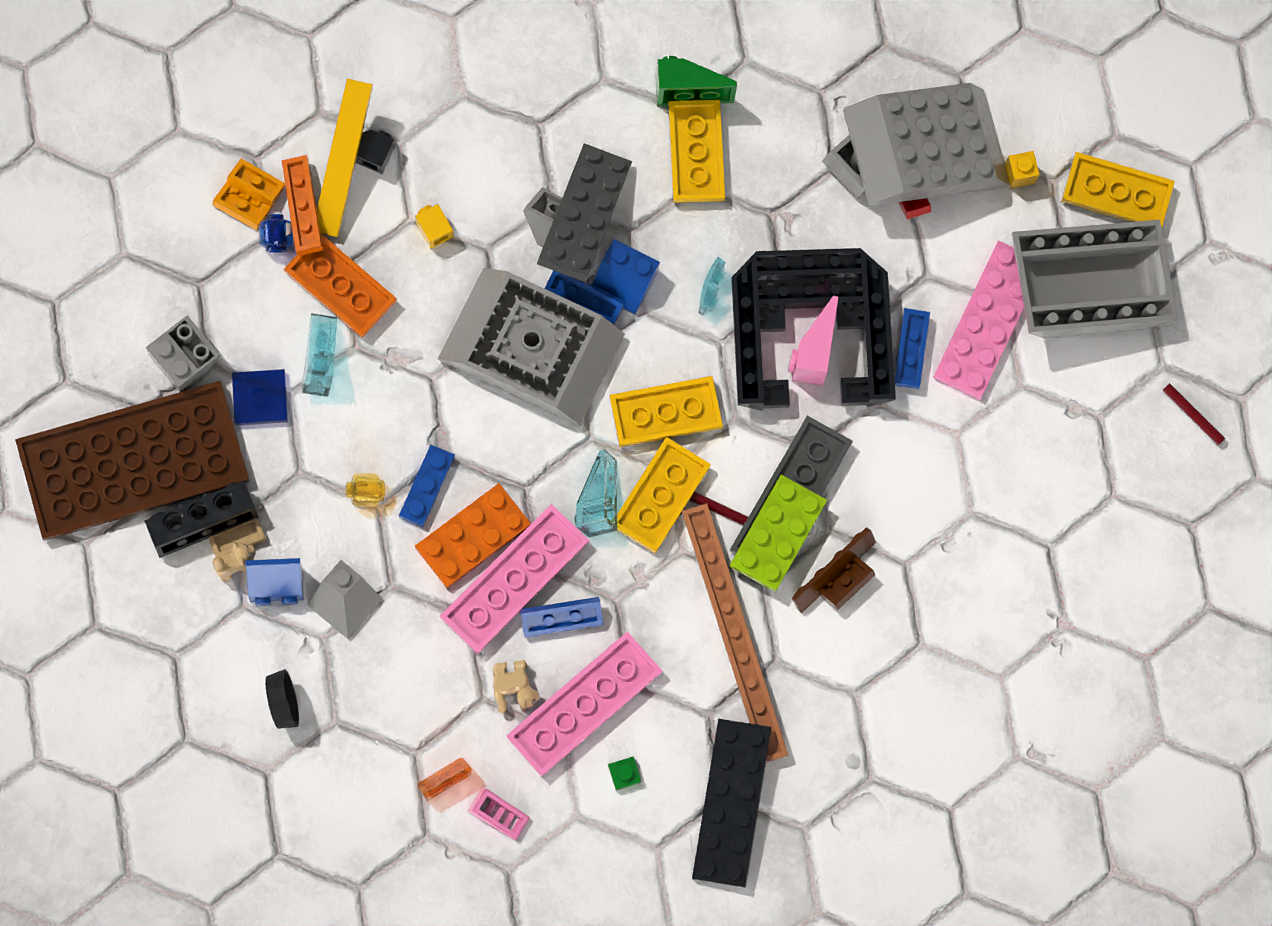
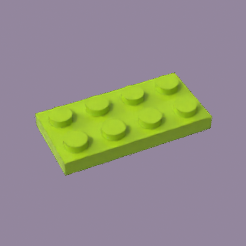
(778, 533)

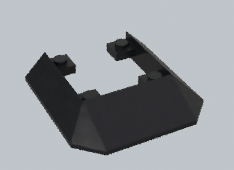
(810, 279)

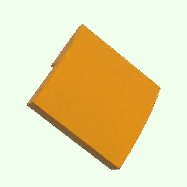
(248, 194)

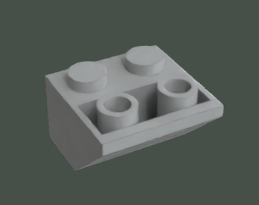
(183, 354)

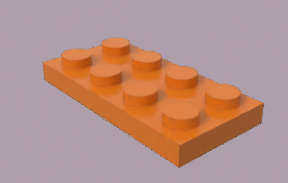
(341, 287)
(472, 536)

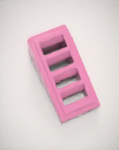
(475, 810)

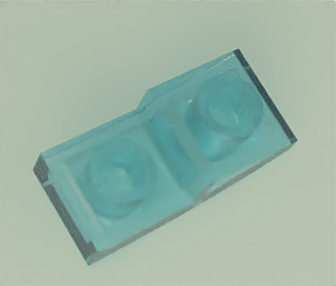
(709, 292)

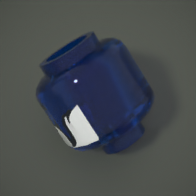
(275, 233)

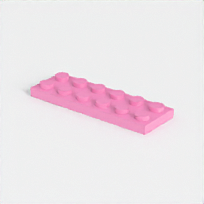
(984, 326)
(514, 579)
(584, 704)

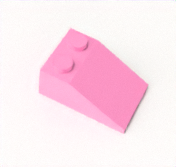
(811, 358)

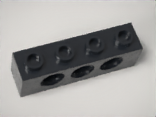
(194, 531)

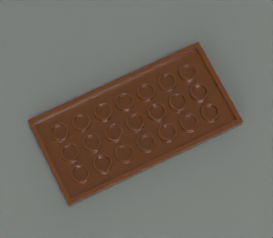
(131, 460)

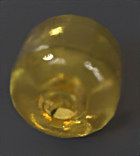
(365, 490)

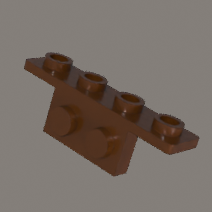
(840, 577)

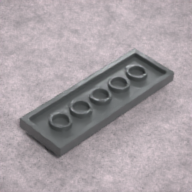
(584, 213)
(808, 461)

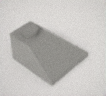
(541, 213)
(344, 599)

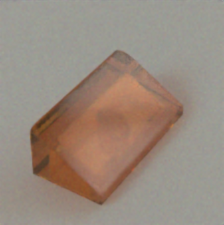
(444, 779)

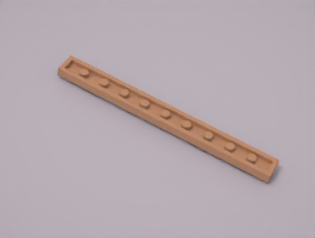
(732, 626)

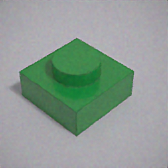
(624, 773)

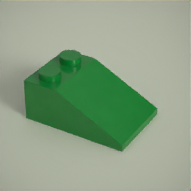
(688, 81)

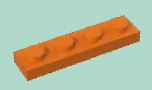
(302, 205)

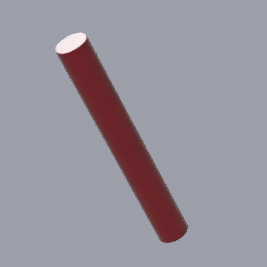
(1194, 414)
(719, 508)

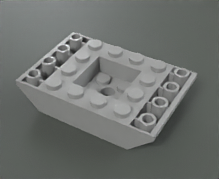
(556, 373)

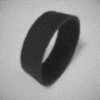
(282, 699)

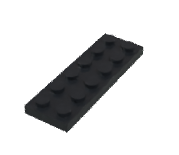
(732, 803)

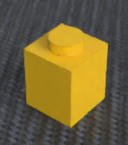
(1022, 169)
(433, 225)

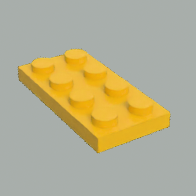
(696, 151)
(1116, 190)
(665, 411)
(661, 494)

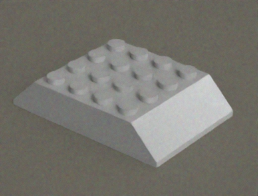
(925, 144)
(1094, 279)

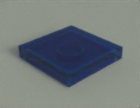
(259, 397)

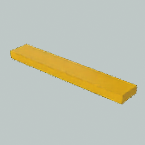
(343, 156)

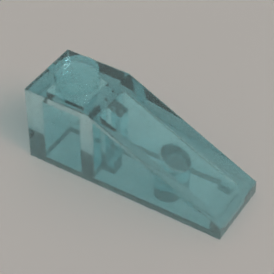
(320, 355)
(598, 500)

